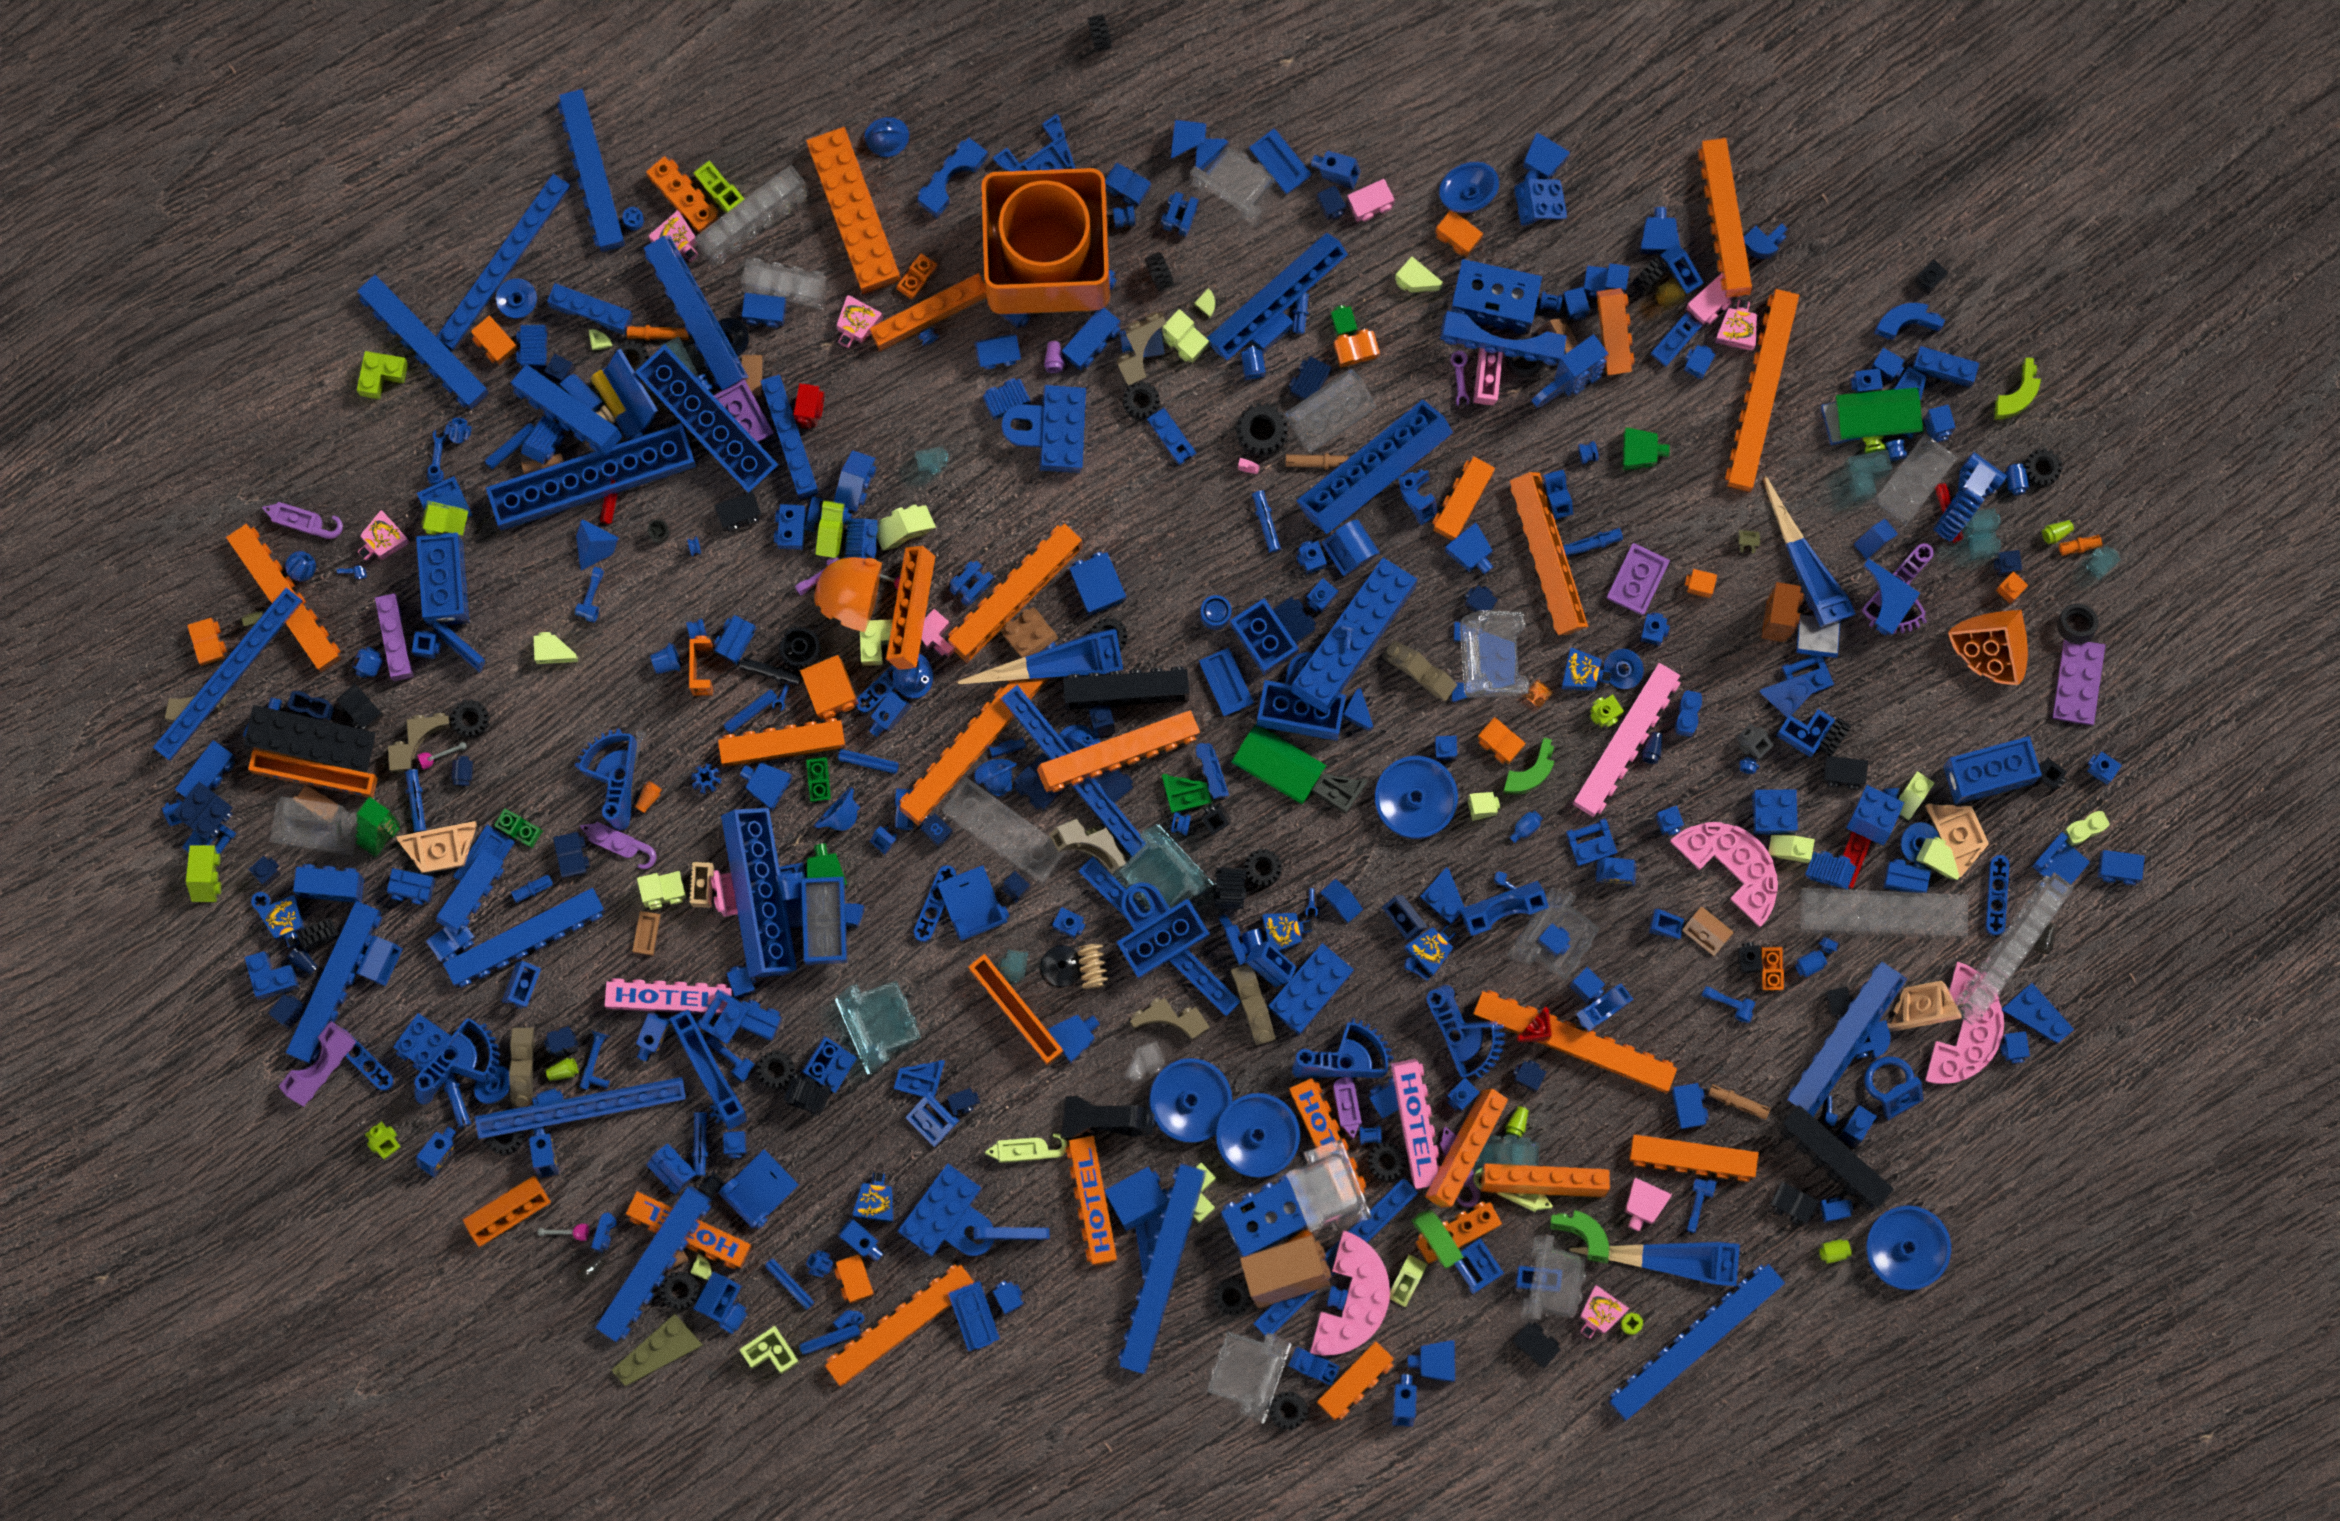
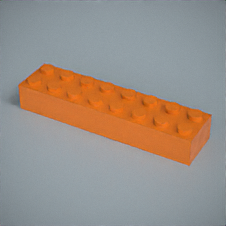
(853, 210)
(1015, 592)

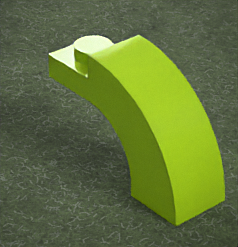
(718, 188)
(2013, 404)

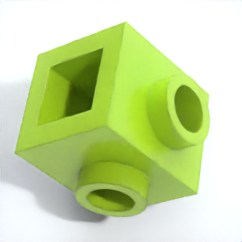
(1609, 705)
(382, 1140)

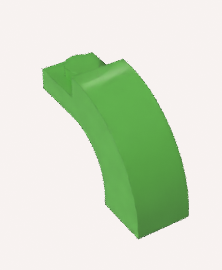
(1528, 780)
(1588, 1230)
(1437, 1237)

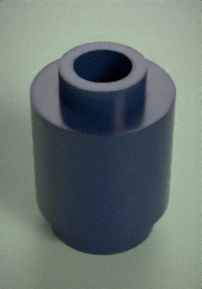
(462, 771)

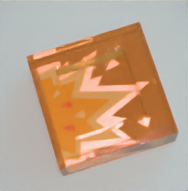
(1538, 693)

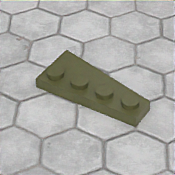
(658, 1350)

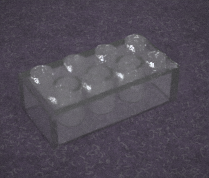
(793, 283)
(1330, 410)
(1915, 480)

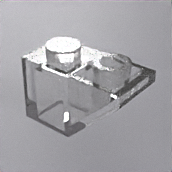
(1145, 1060)

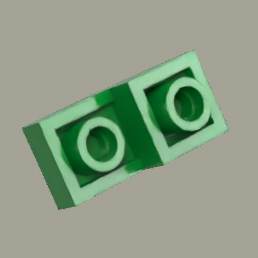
(818, 779)
(518, 828)

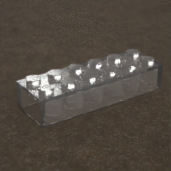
(751, 216)
(1003, 831)

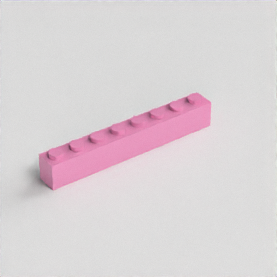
(1625, 741)

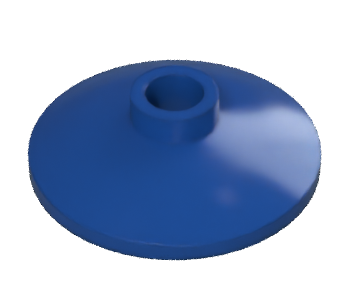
(509, 291)
(1620, 676)
(1911, 834)
(495, 1090)

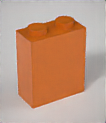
(829, 687)

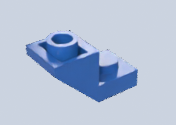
(1313, 1366)

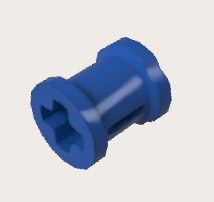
(1550, 301)
(1370, 1135)

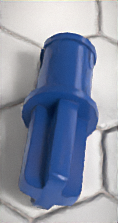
(1300, 314)
(532, 888)

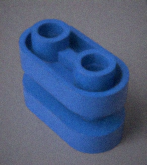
(1169, 219)
(971, 571)

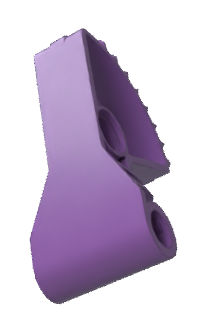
(1906, 572)

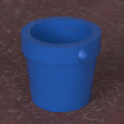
(666, 660)
(790, 885)

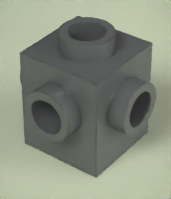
(1754, 741)

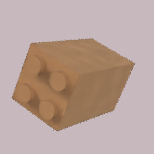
(1286, 1271)

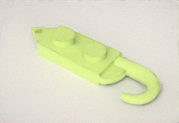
(1025, 1150)
(1530, 1201)

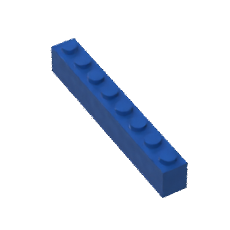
(591, 170)
(1277, 296)
(696, 312)
(422, 342)
(524, 938)
(334, 981)
(1847, 1038)
(654, 1263)

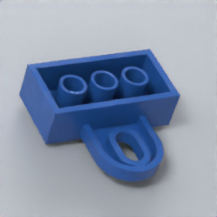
(1575, 370)
(1055, 428)
(1289, 713)
(1159, 932)
(946, 1214)

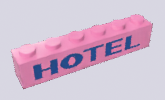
(662, 997)
(1415, 1122)

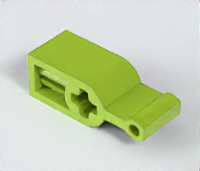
(830, 530)

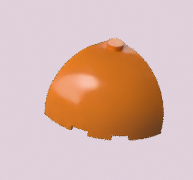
(849, 591)
(1993, 645)

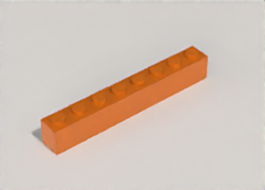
(1725, 217)
(1548, 553)
(272, 582)
(1118, 751)
(896, 1328)

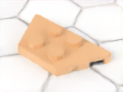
(1961, 832)
(439, 847)
(1924, 1006)

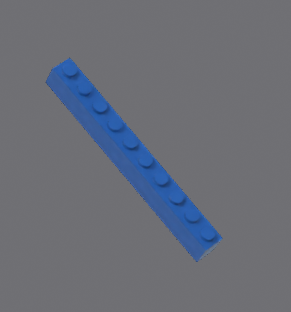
(1163, 1268)
(1696, 1342)

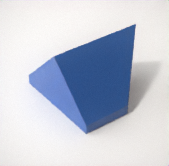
(1186, 136)
(594, 544)

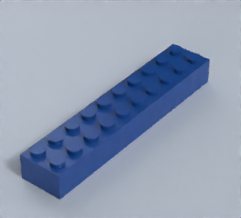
(590, 477)

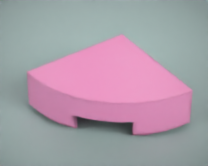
(1248, 466)

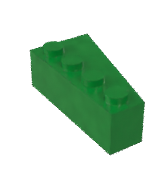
(375, 826)

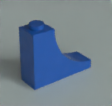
(1895, 598)

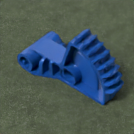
(1976, 482)
(618, 798)
(1471, 1035)
(465, 1060)
(1327, 1064)

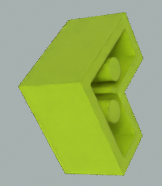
(376, 369)
(444, 518)
(202, 874)

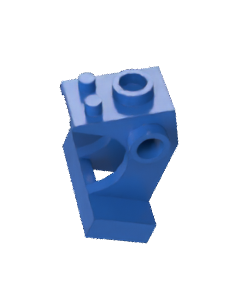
(1423, 507)

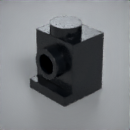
(2058, 772)
(1746, 965)

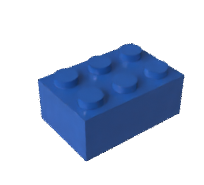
(1264, 636)
(328, 884)

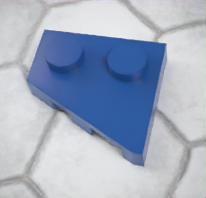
(1789, 694)
(1444, 897)
(1232, 934)
(920, 1078)

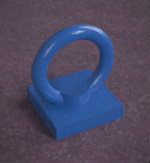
(1899, 1097)

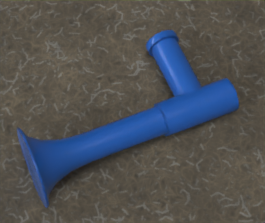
(587, 1077)

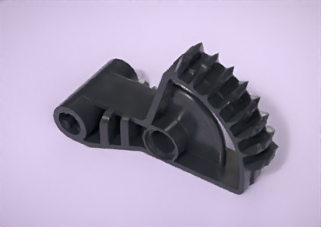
(1083, 1118)

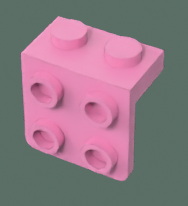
(725, 898)

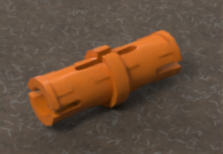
(2080, 545)

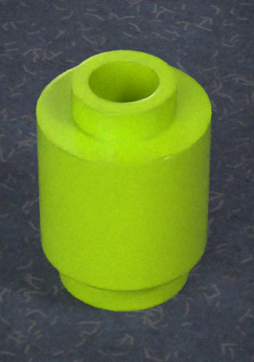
(1835, 1251)

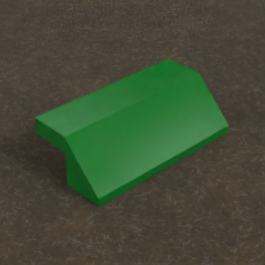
(1879, 413)
(1279, 764)

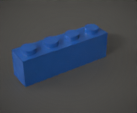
(470, 891)

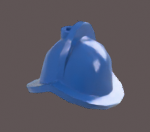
(887, 136)
(914, 681)
(1078, 737)
(996, 776)

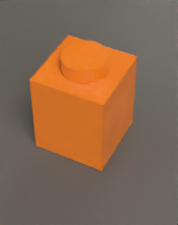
(1700, 583)
(2011, 588)

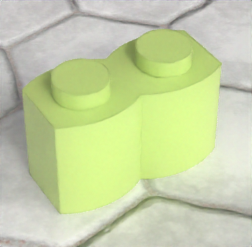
(2089, 827)

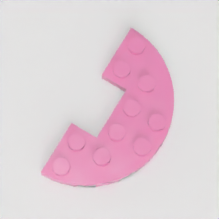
(1741, 856)
(1975, 1042)
(1365, 1300)

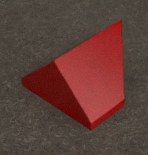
(1538, 1029)

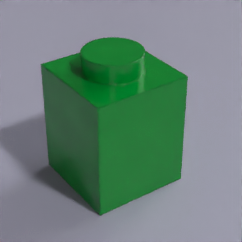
(1343, 321)

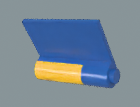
(625, 396)

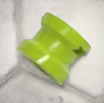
(1873, 444)
(1629, 1326)

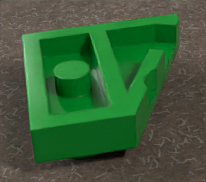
(1185, 793)

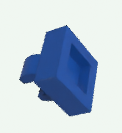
(168, 812)
(882, 839)

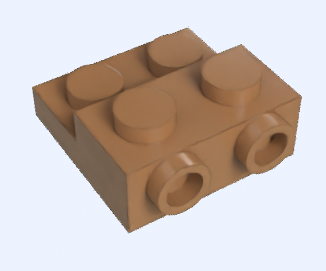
(1028, 633)

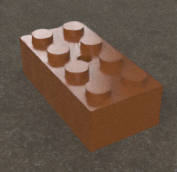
(1781, 612)

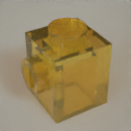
(1669, 294)

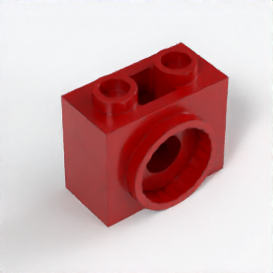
(808, 405)

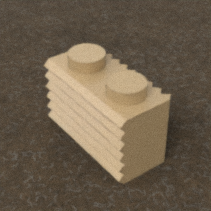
(701, 884)

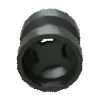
(656, 528)

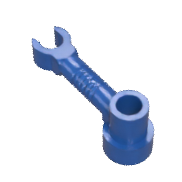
(434, 472)
(587, 610)
(1744, 1008)
(741, 1067)
(1703, 1188)

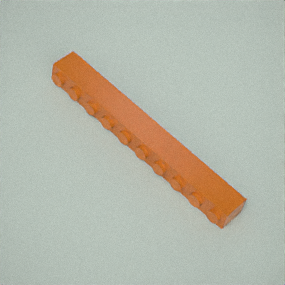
(1762, 391)
(964, 752)
(1579, 1043)

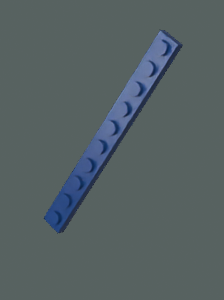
(503, 262)
(228, 674)
(1089, 789)
(1185, 962)
(580, 1107)
(1366, 1230)

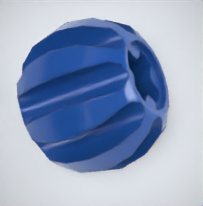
(300, 566)
(705, 772)

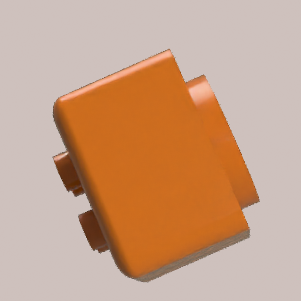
(1045, 241)

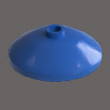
(1469, 187)

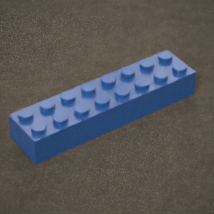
(706, 418)
(1374, 466)
(1372, 613)
(757, 892)

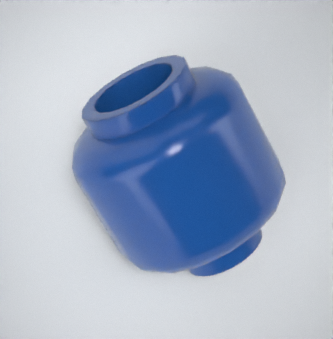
(367, 662)

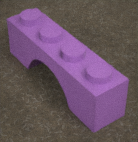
(393, 637)
(302, 1084)

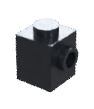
(1930, 277)
(1215, 818)
(1838, 1002)

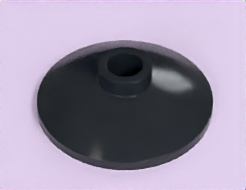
(740, 332)
(1056, 975)

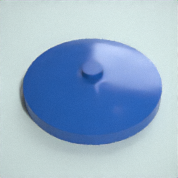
(1416, 797)
(1189, 1099)
(1257, 1135)
(1908, 1247)

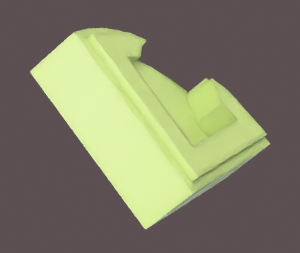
(1206, 303)
(599, 340)
(701, 1267)

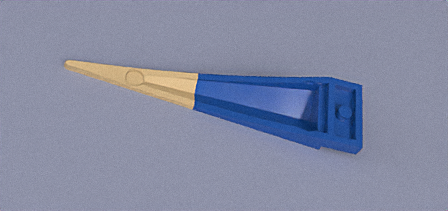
(1819, 587)
(1084, 655)
(1701, 1261)

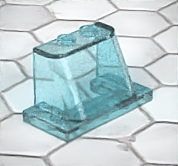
(1165, 867)
(877, 1022)

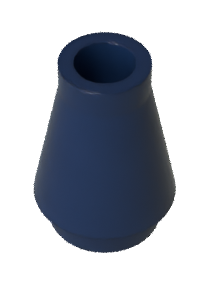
(1652, 750)
(302, 960)

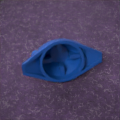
(841, 813)

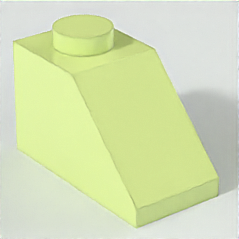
(1417, 278)
(552, 650)
(1914, 794)
(1483, 805)
(1791, 848)
(1938, 857)
(1407, 1280)

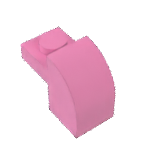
(933, 628)

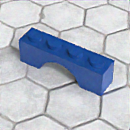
(967, 158)
(577, 303)
(1525, 899)

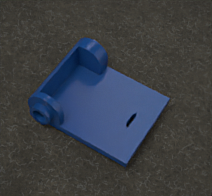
(974, 905)
(757, 1191)

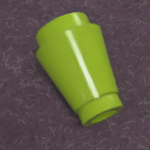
(2057, 531)
(564, 1069)
(1517, 1123)

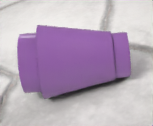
(1054, 358)

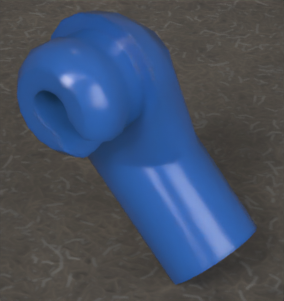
(848, 1317)

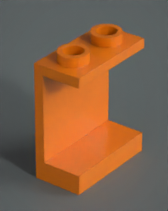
(699, 687)

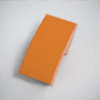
(917, 276)
(1773, 968)

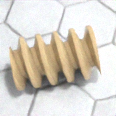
(1092, 966)

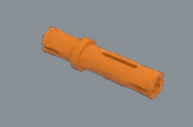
(656, 333)

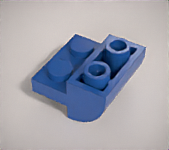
(446, 493)
(1350, 547)
(829, 1064)

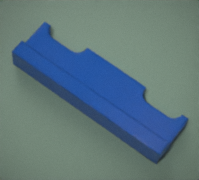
(813, 514)
(1007, 747)

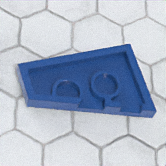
(2037, 1012)

